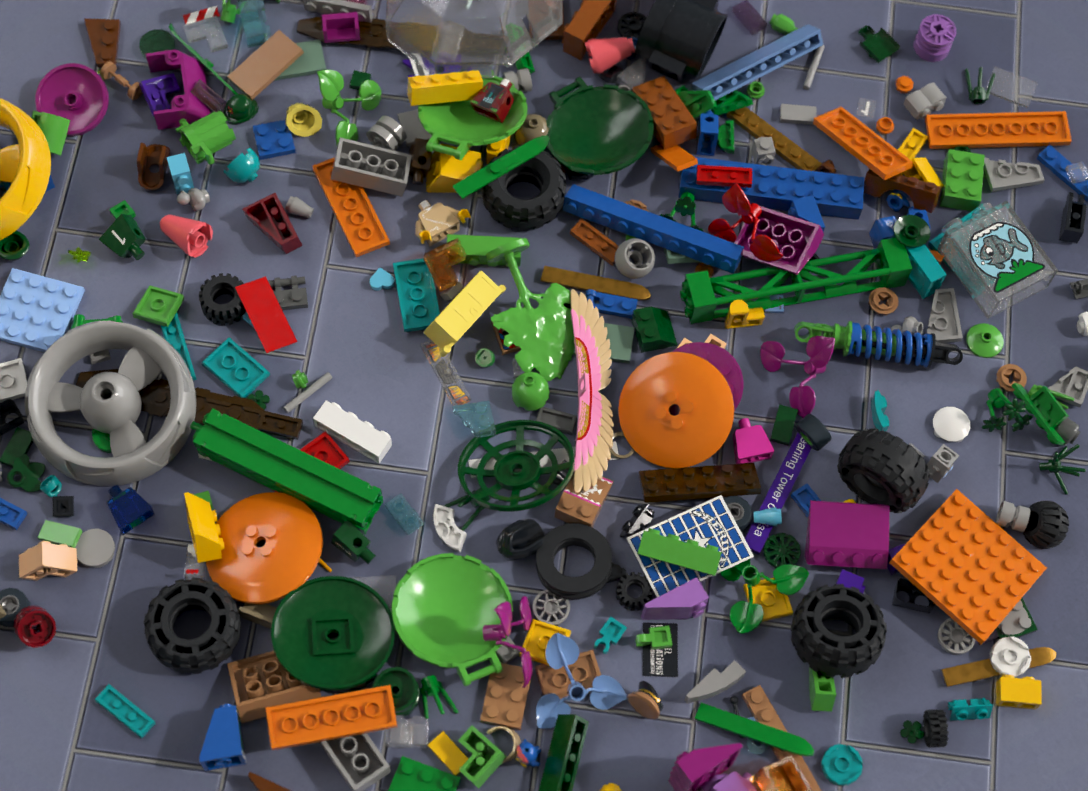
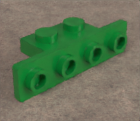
(1045, 409)

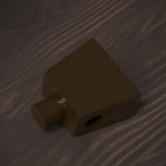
(420, 161)

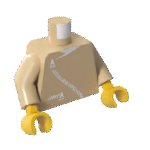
(438, 221)

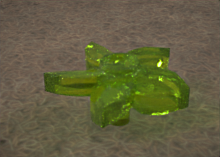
(80, 255)

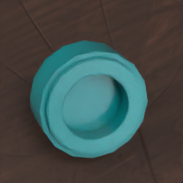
(49, 484)

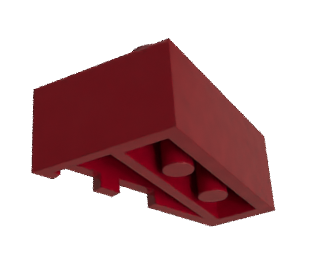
(273, 221)

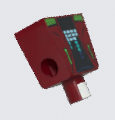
(494, 100)

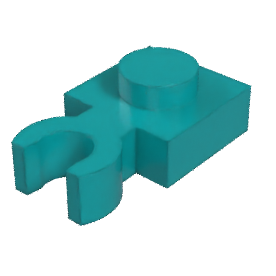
(611, 632)

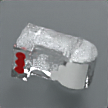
(192, 567)

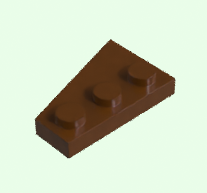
(104, 39)

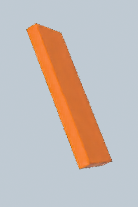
(675, 157)

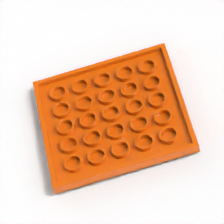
(968, 566)

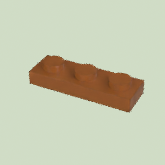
(595, 241)

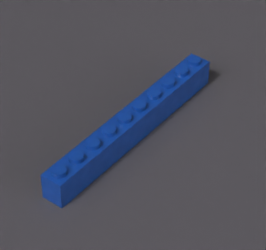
(653, 228)

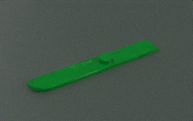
(206, 62)
(501, 166)
(754, 730)

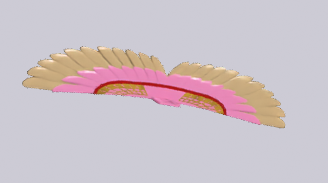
(594, 411)

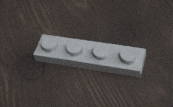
(339, 6)

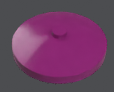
(74, 94)

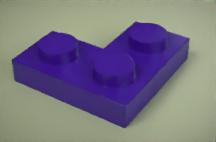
(156, 89)

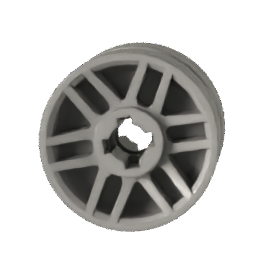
(387, 134)

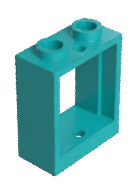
(926, 271)

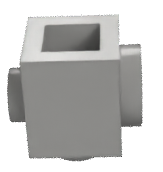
(763, 151)

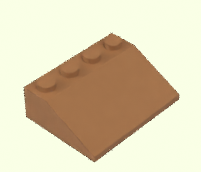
(264, 683)

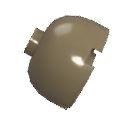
(533, 127)

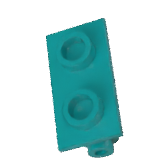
(977, 709)

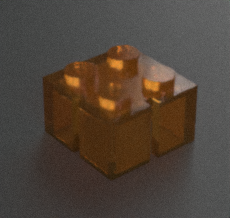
(780, 776)

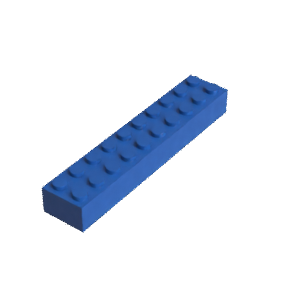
(777, 187)

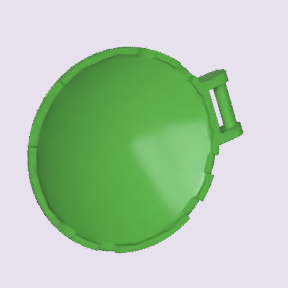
(462, 126)
(443, 611)

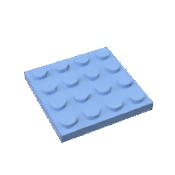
(36, 309)

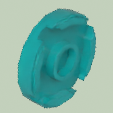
(842, 764)

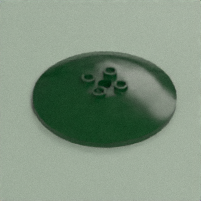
(329, 607)

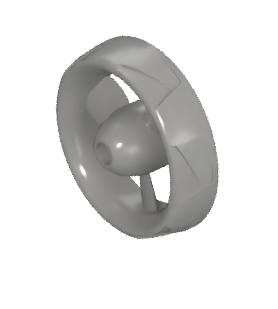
(110, 403)

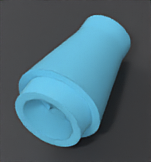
(768, 516)

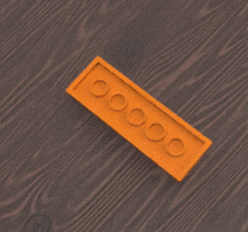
(863, 143)
(352, 211)
(331, 717)

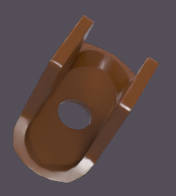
(152, 155)

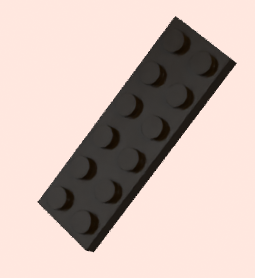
(699, 482)

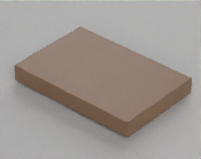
(557, 680)

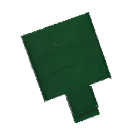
(879, 44)

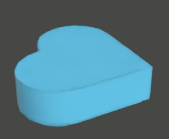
(381, 279)

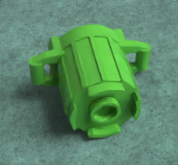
(206, 136)

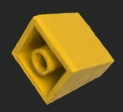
(447, 170)

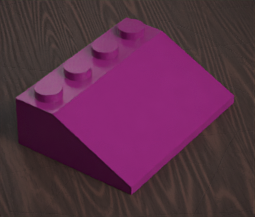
(793, 236)
(847, 534)
(700, 765)

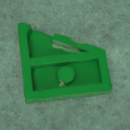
(697, 101)
(731, 102)

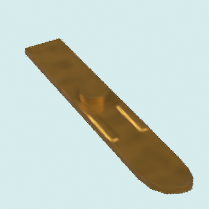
(597, 283)
(984, 669)

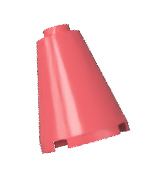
(187, 234)

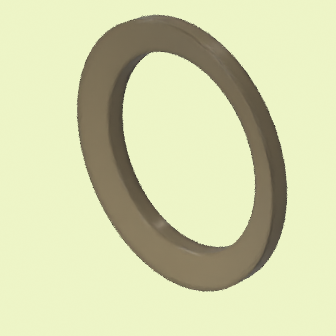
(620, 456)

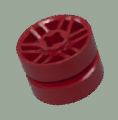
(38, 635)

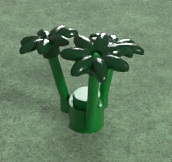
(998, 400)

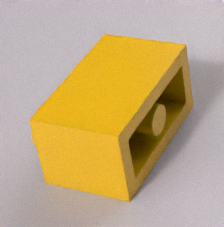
(923, 171)
(1018, 692)

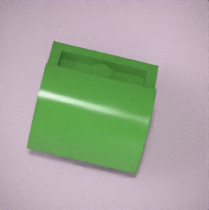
(54, 129)

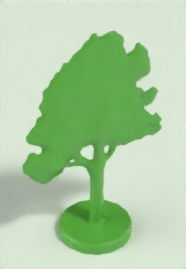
(540, 332)

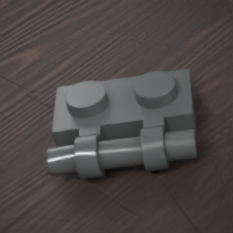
(292, 298)

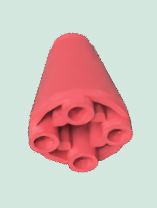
(608, 52)

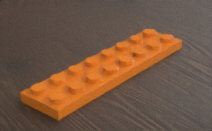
(998, 129)

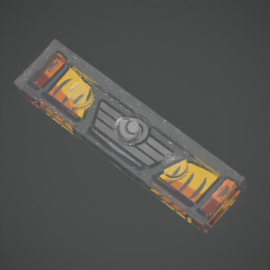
(446, 374)

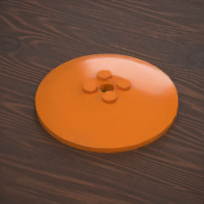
(703, 417)
(279, 566)

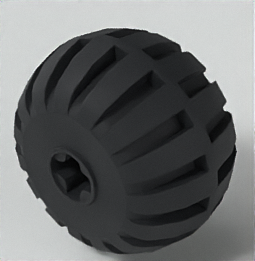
(1046, 525)

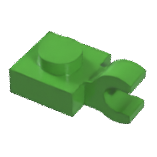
(658, 638)

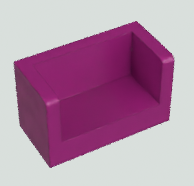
(341, 27)

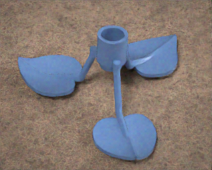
(605, 692)

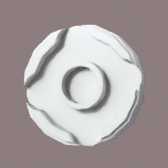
(1010, 656)

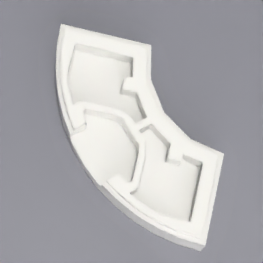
(447, 529)

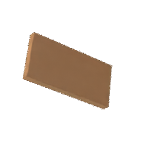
(265, 64)

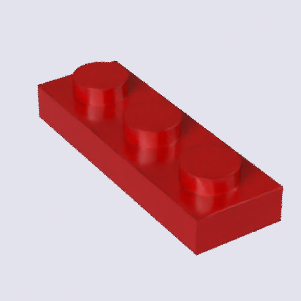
(723, 176)

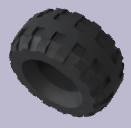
(534, 212)
(883, 470)
(832, 652)
(199, 653)

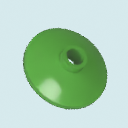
(981, 346)

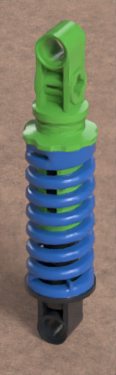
(883, 342)

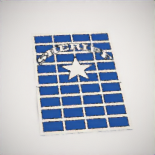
(707, 524)

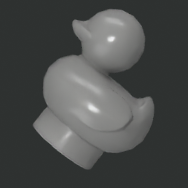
(196, 198)
(910, 324)

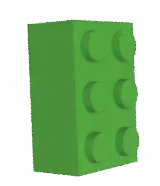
(962, 180)

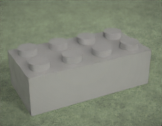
(371, 167)
(357, 760)

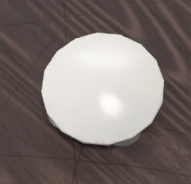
(951, 424)

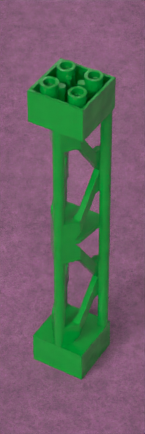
(889, 257)

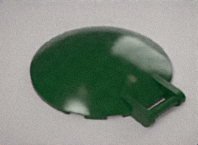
(598, 128)

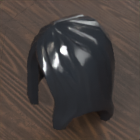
(520, 539)

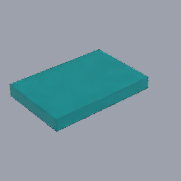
(235, 368)

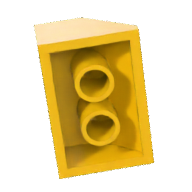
(203, 528)

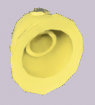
(303, 120)

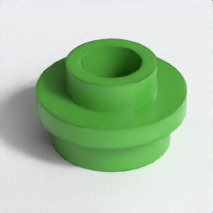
(755, 86)
(300, 379)

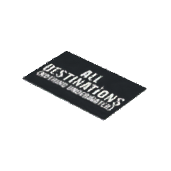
(661, 661)

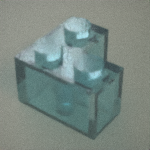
(253, 21)

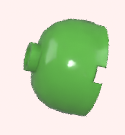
(530, 391)

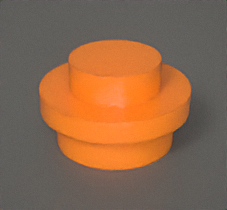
(904, 84)
(885, 125)

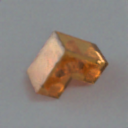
(441, 261)

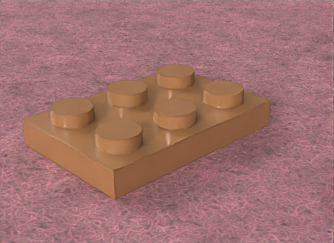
(505, 698)

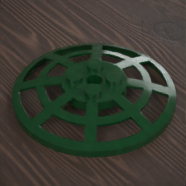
(518, 459)

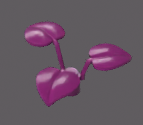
(819, 350)
(498, 631)

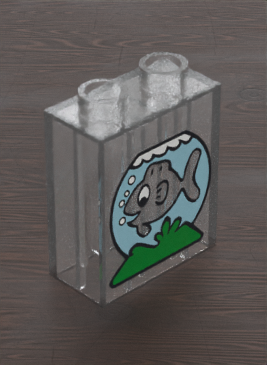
(996, 258)

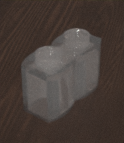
(409, 733)

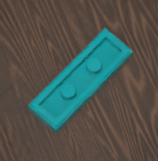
(125, 711)

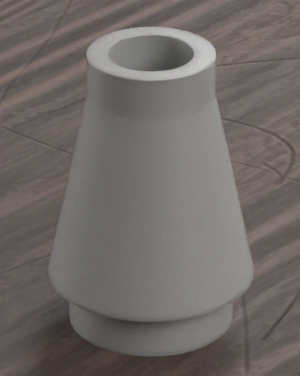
(298, 207)

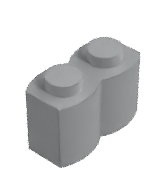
(925, 101)

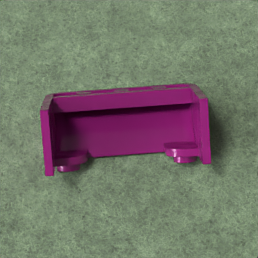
(186, 105)

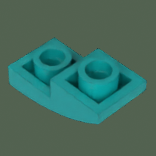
(878, 407)

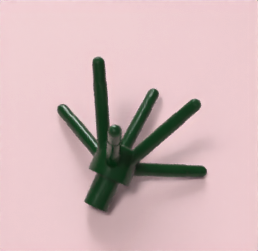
(1054, 466)

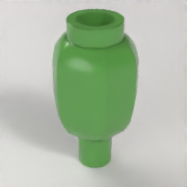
(782, 24)

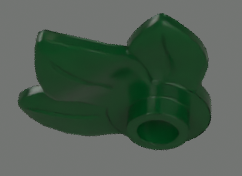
(29, 474)

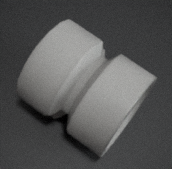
(521, 79)
(1014, 516)

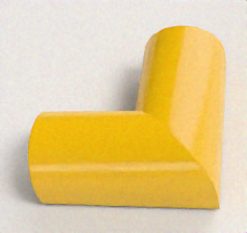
(741, 316)

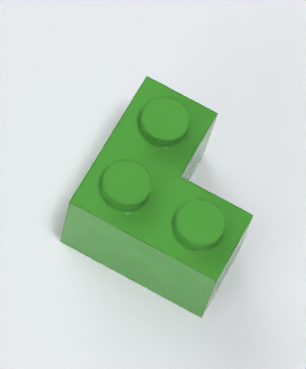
(484, 757)

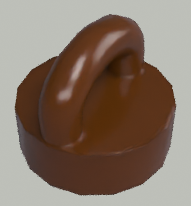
(827, 167)

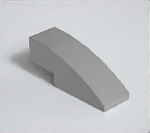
(716, 683)

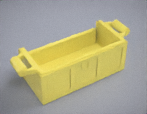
(463, 312)

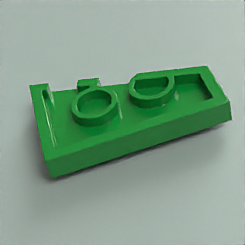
(420, 777)

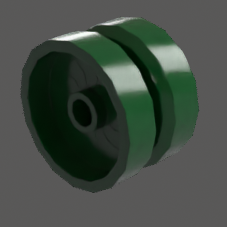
(405, 683)

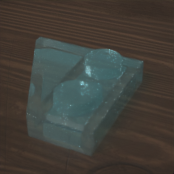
(477, 417)

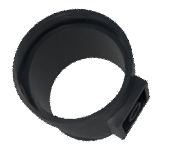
(680, 36)

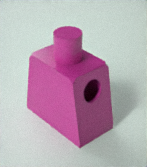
(751, 443)

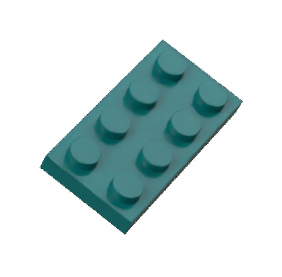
(416, 294)

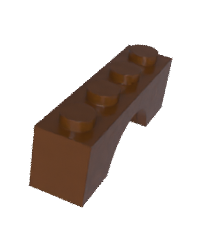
(923, 194)

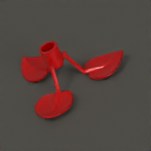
(737, 202)

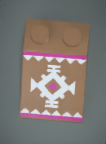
(582, 506)

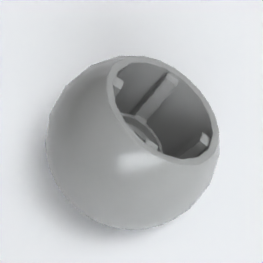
(642, 252)

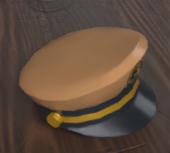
(646, 701)

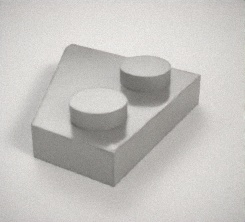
(1074, 385)

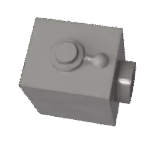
(941, 463)

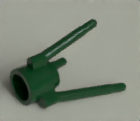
(979, 95)
(464, 500)

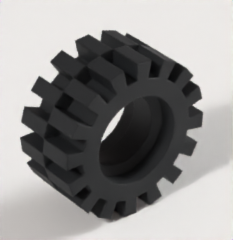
(628, 601)
(935, 728)

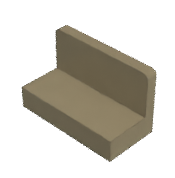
(258, 613)

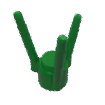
(431, 686)

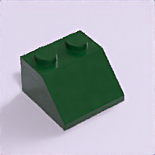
(653, 329)

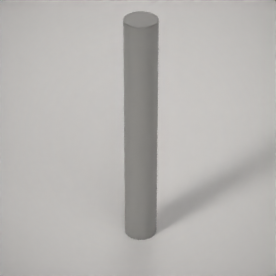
(817, 56)
(308, 392)

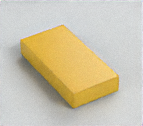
(448, 753)

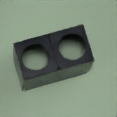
(6, 408)
(906, 586)

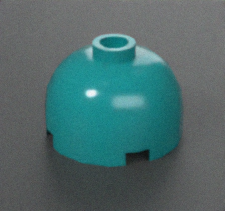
(244, 167)

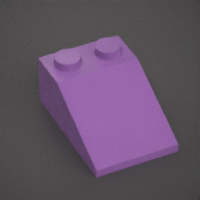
(678, 603)

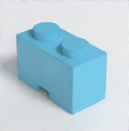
(180, 173)

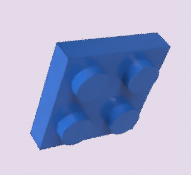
(273, 139)

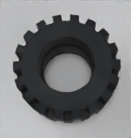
(221, 312)

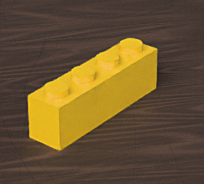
(444, 87)

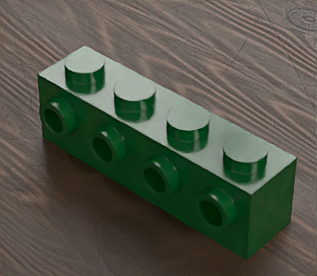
(564, 753)

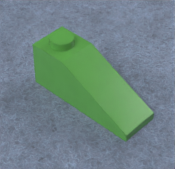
(821, 691)

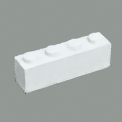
(352, 431)

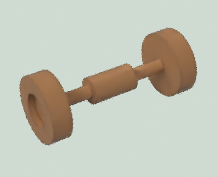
(109, 69)

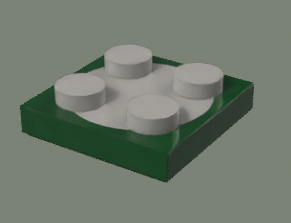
(1017, 622)

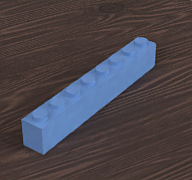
(760, 62)

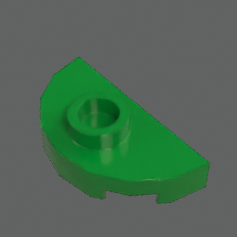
(726, 137)

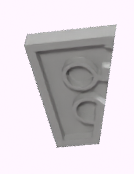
(1011, 175)
(944, 317)

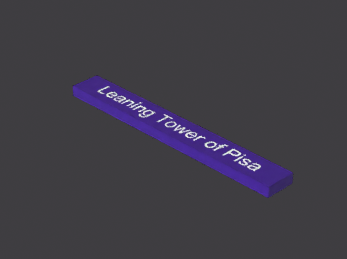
(779, 491)

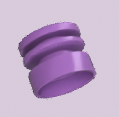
(934, 38)

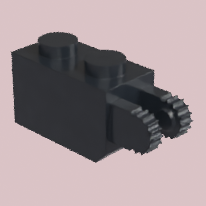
(1073, 219)

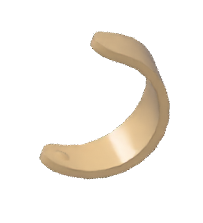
(516, 739)

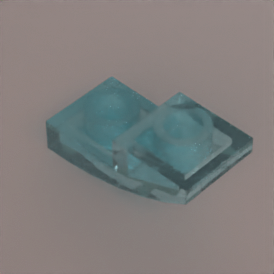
(404, 514)

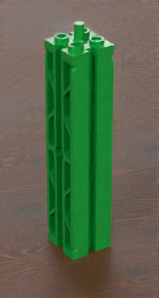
(287, 470)

